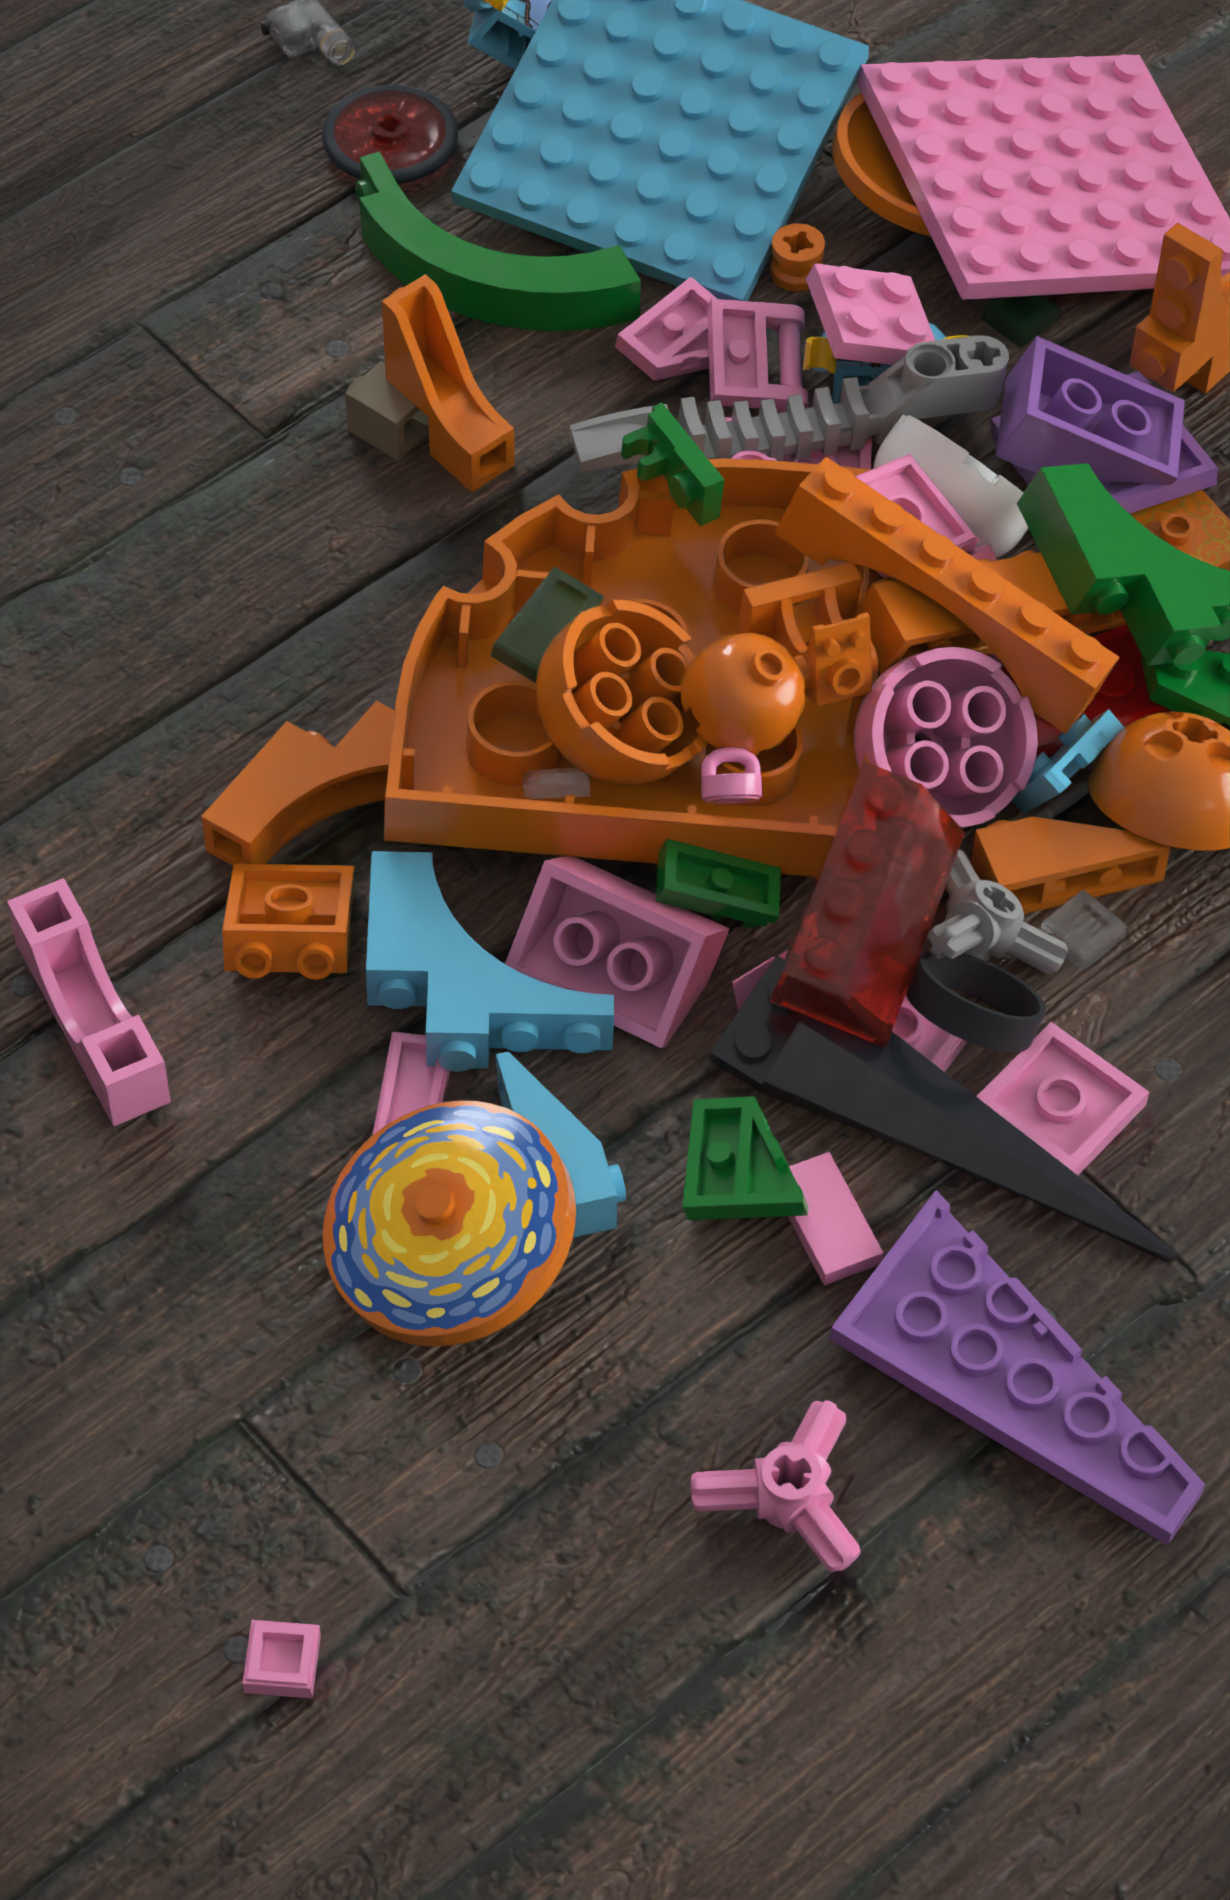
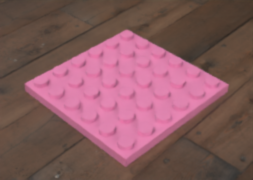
(1043, 170)

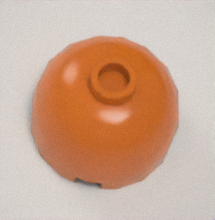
(744, 692)

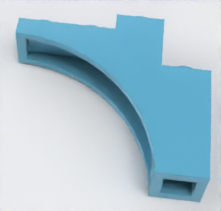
(470, 996)

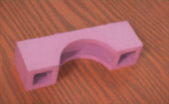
(103, 1035)

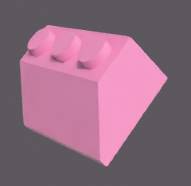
(616, 940)

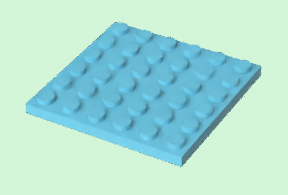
(663, 133)

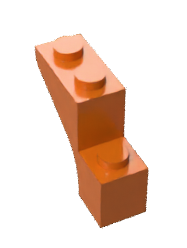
(433, 373)

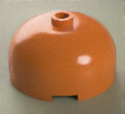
(615, 694)

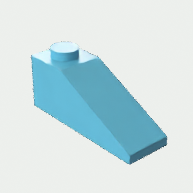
(594, 1182)

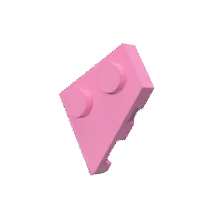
(671, 334)

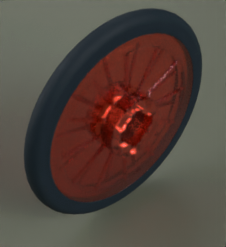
(400, 122)

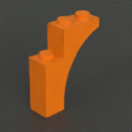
(297, 784)

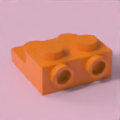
(288, 919)

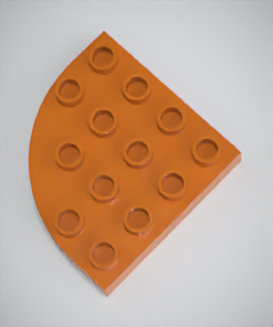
(475, 727)

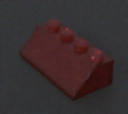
(870, 906)

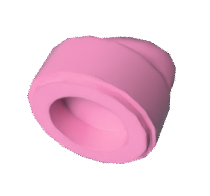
(731, 787)

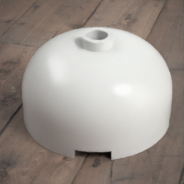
(969, 486)

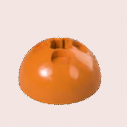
(1167, 780)

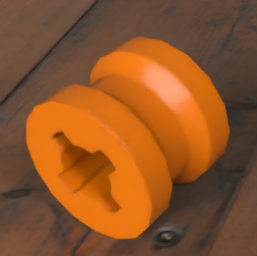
(794, 253)

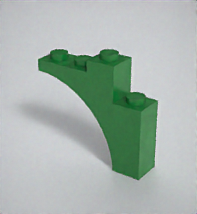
(1115, 563)

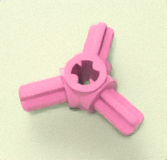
(793, 1466)

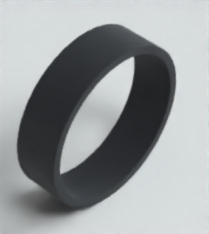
(967, 1020)

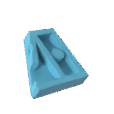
(1080, 747)

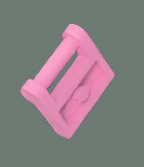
(740, 352)

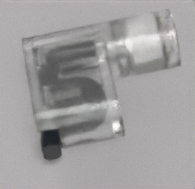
(305, 26)

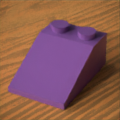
(1082, 412)

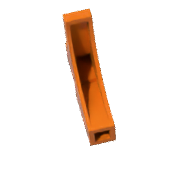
(1188, 317)

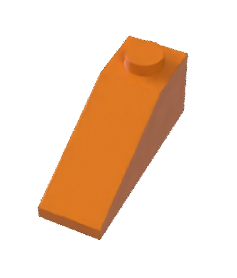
(1055, 859)

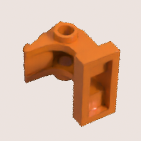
(831, 652)

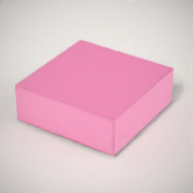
(281, 1659)

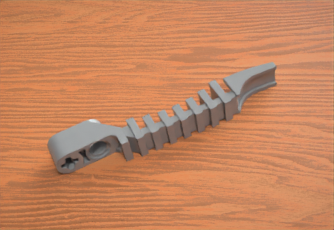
(926, 383)

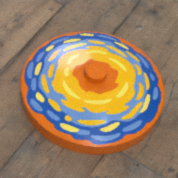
(449, 1223)

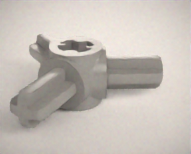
(988, 923)

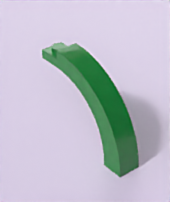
(489, 284)

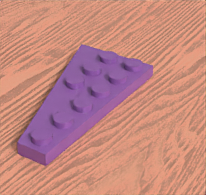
(996, 1359)

